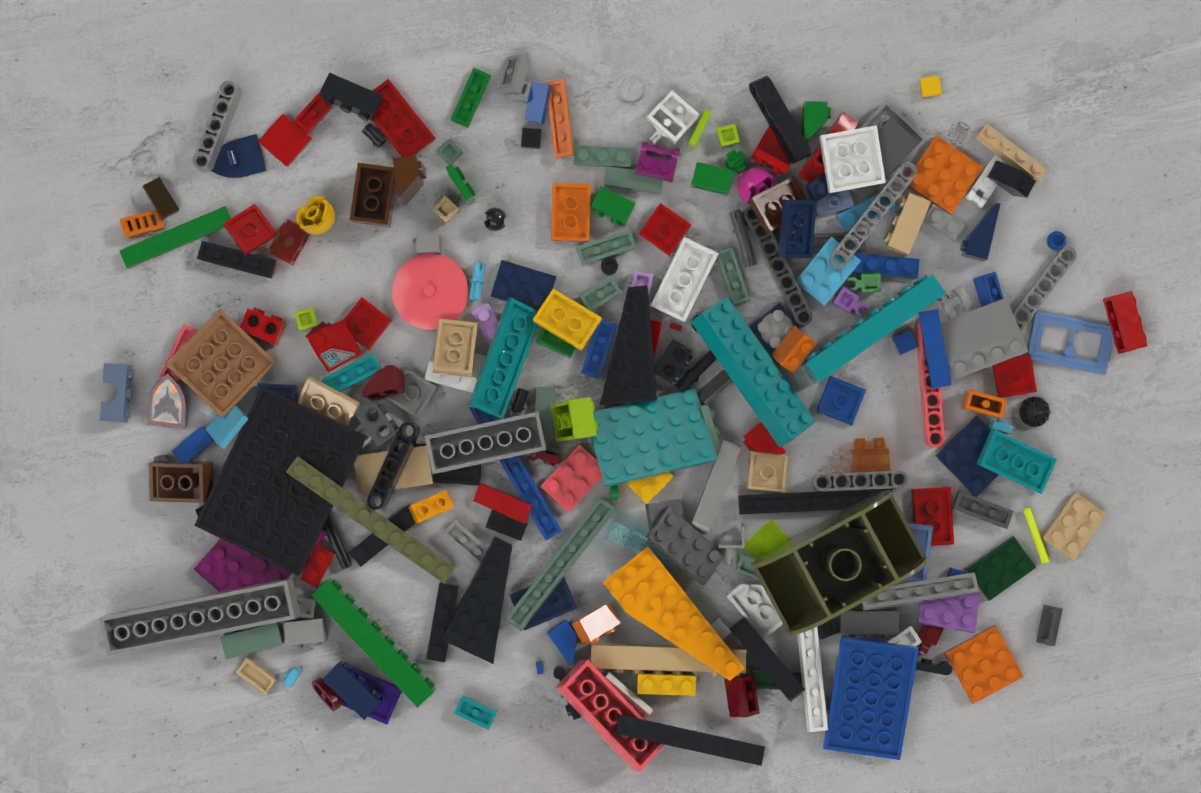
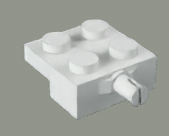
(672, 118)

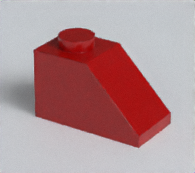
(761, 441)

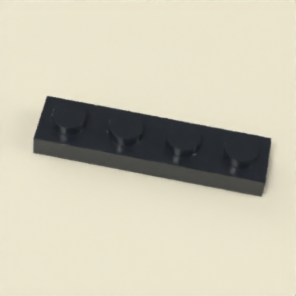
(237, 260)
(373, 545)
(443, 613)

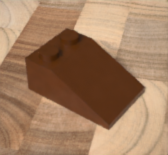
(180, 481)

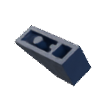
(979, 240)

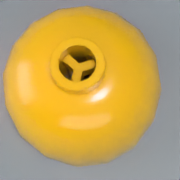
(316, 216)

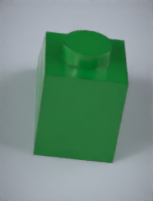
(814, 117)

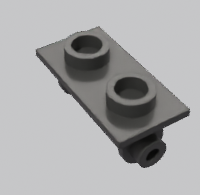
(1049, 625)

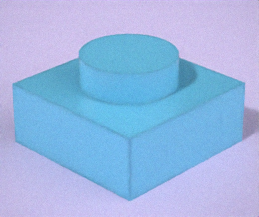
(1001, 426)
(291, 676)

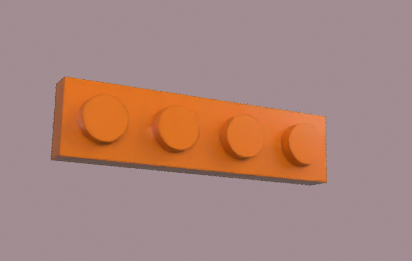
(560, 119)

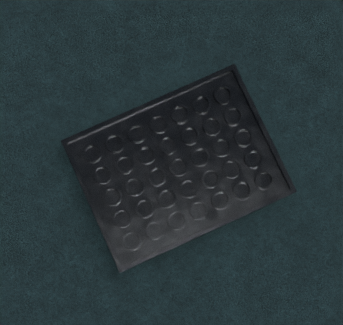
(259, 502)

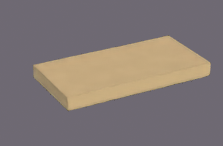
(416, 471)

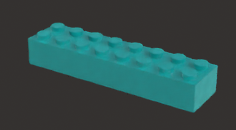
(878, 325)
(753, 372)

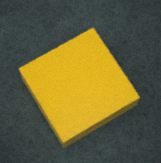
(930, 86)

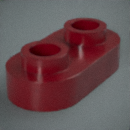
(327, 695)

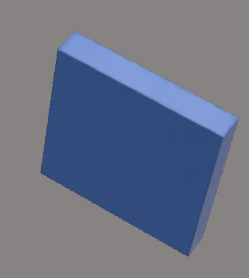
(841, 400)

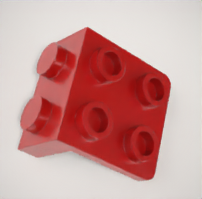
(770, 154)

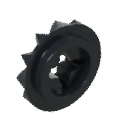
(1028, 418)

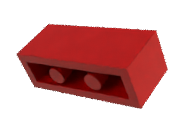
(1125, 322)

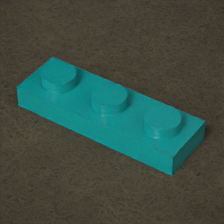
(353, 373)

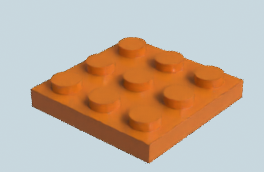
(944, 175)
(983, 664)

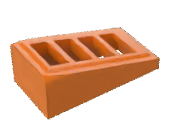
(129, 234)

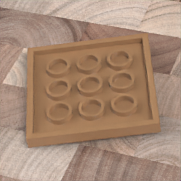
(220, 363)

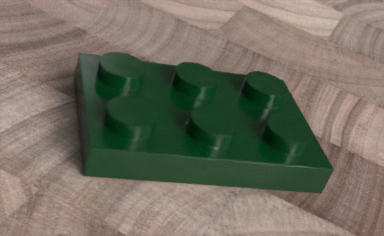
(1001, 568)

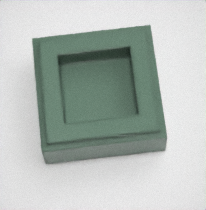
(449, 152)

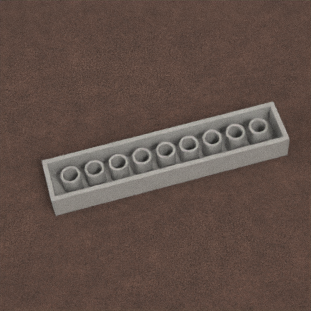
(199, 616)

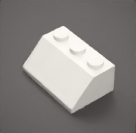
(458, 382)

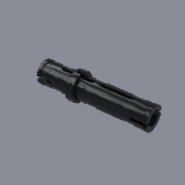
(694, 374)

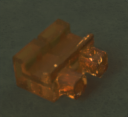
(870, 459)

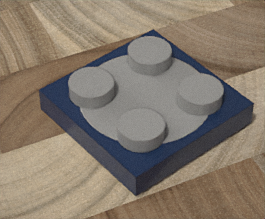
(773, 327)

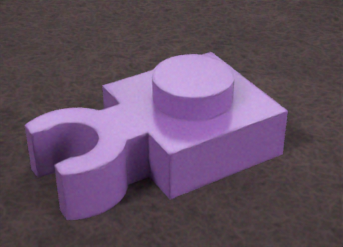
(848, 300)

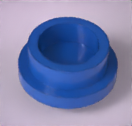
(1056, 240)

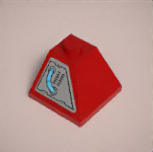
(334, 345)

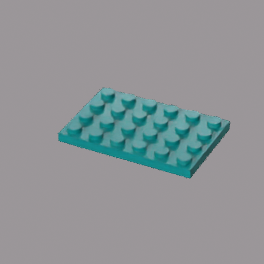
(651, 438)

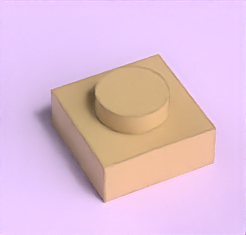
(445, 209)

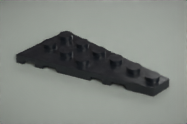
(632, 360)
(478, 615)

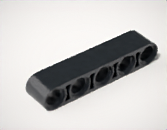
(779, 119)
(386, 472)
(767, 659)

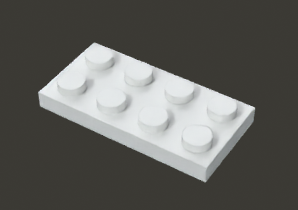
(684, 279)

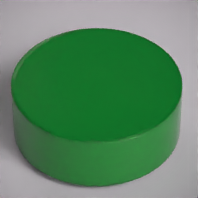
(613, 492)

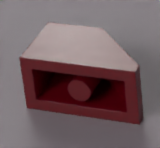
(385, 383)

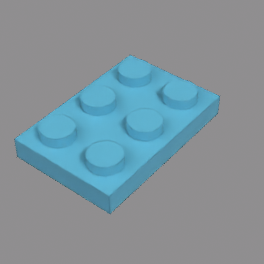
(819, 276)

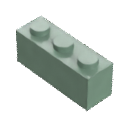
(252, 639)

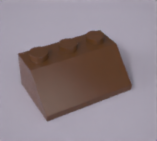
(408, 177)

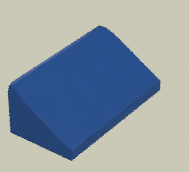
(988, 289)

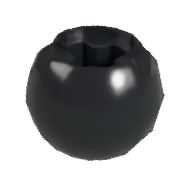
(495, 219)

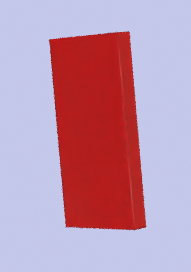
(400, 122)

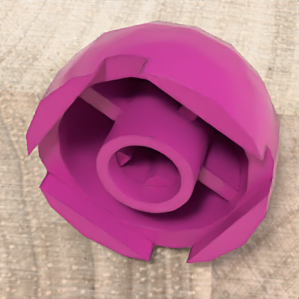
(753, 183)

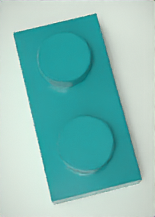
(475, 712)

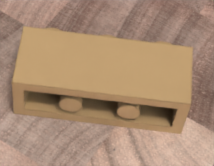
(907, 224)

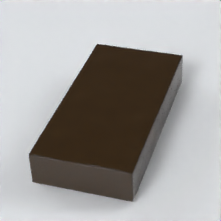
(160, 198)

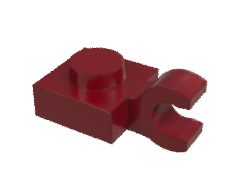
(549, 457)
(929, 636)

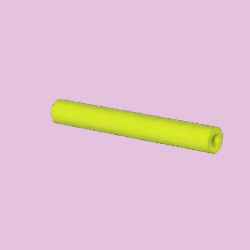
(1035, 534)

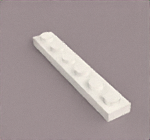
(812, 681)

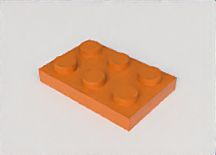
(570, 212)

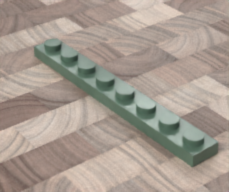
(560, 564)

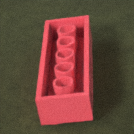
(600, 705)

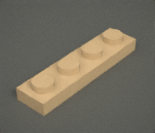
(1010, 152)

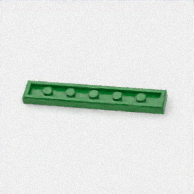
(175, 237)

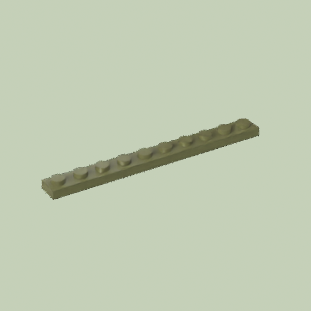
(370, 519)

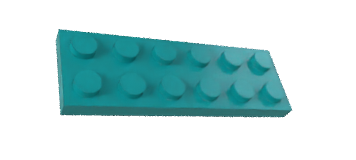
(504, 359)

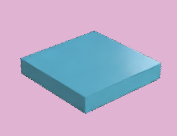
(225, 428)

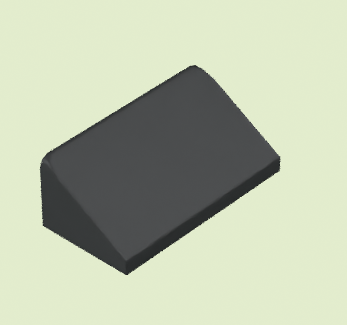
(714, 387)

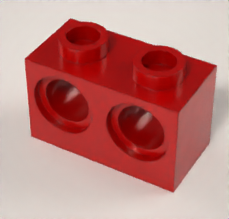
(261, 329)

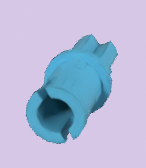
(477, 281)

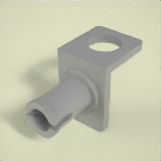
(732, 546)

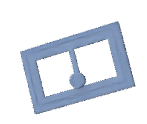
(1068, 360)

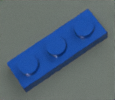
(599, 349)

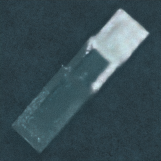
(636, 542)

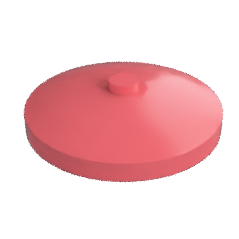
(430, 290)

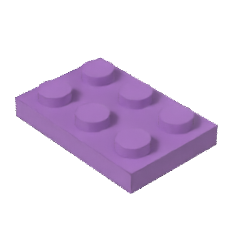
(950, 613)

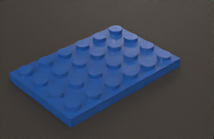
(870, 697)

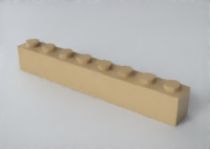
(652, 657)

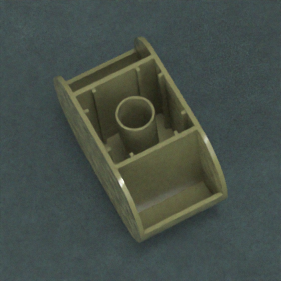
(839, 563)

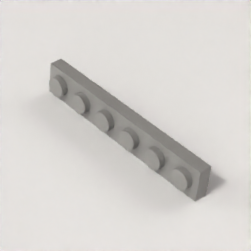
(923, 591)

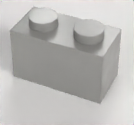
(305, 632)

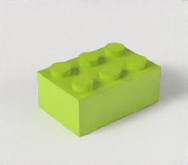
(574, 419)

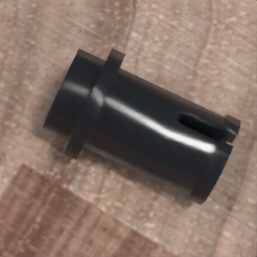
(377, 139)
(519, 401)

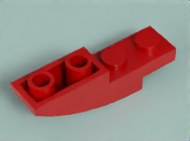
(814, 165)

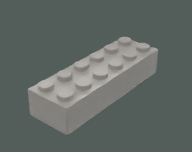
(486, 442)

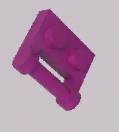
(657, 167)

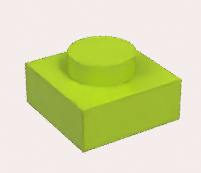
(728, 135)
(306, 319)

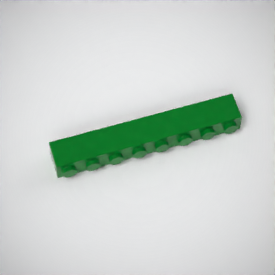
(374, 642)

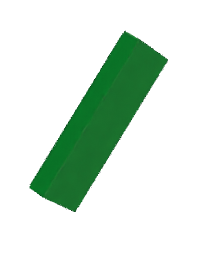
(470, 97)

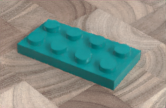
(1016, 461)

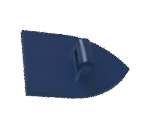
(240, 158)

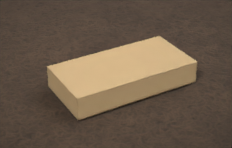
(256, 675)

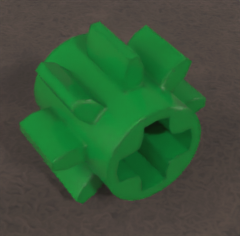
(736, 161)

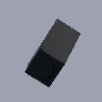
(1011, 179)

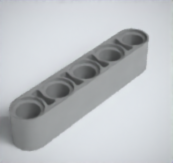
(215, 117)
(869, 483)
(715, 486)

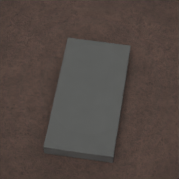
(894, 146)

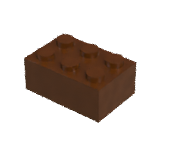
(373, 195)

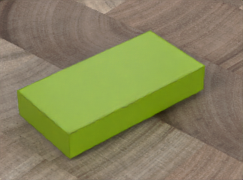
(699, 129)

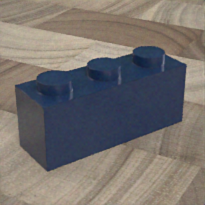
(352, 689)

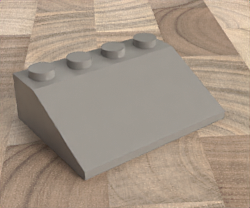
(982, 338)

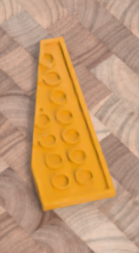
(657, 601)

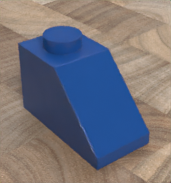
(565, 639)

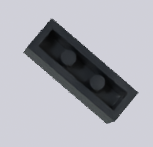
(351, 97)

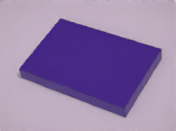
(389, 694)

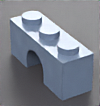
(121, 377)

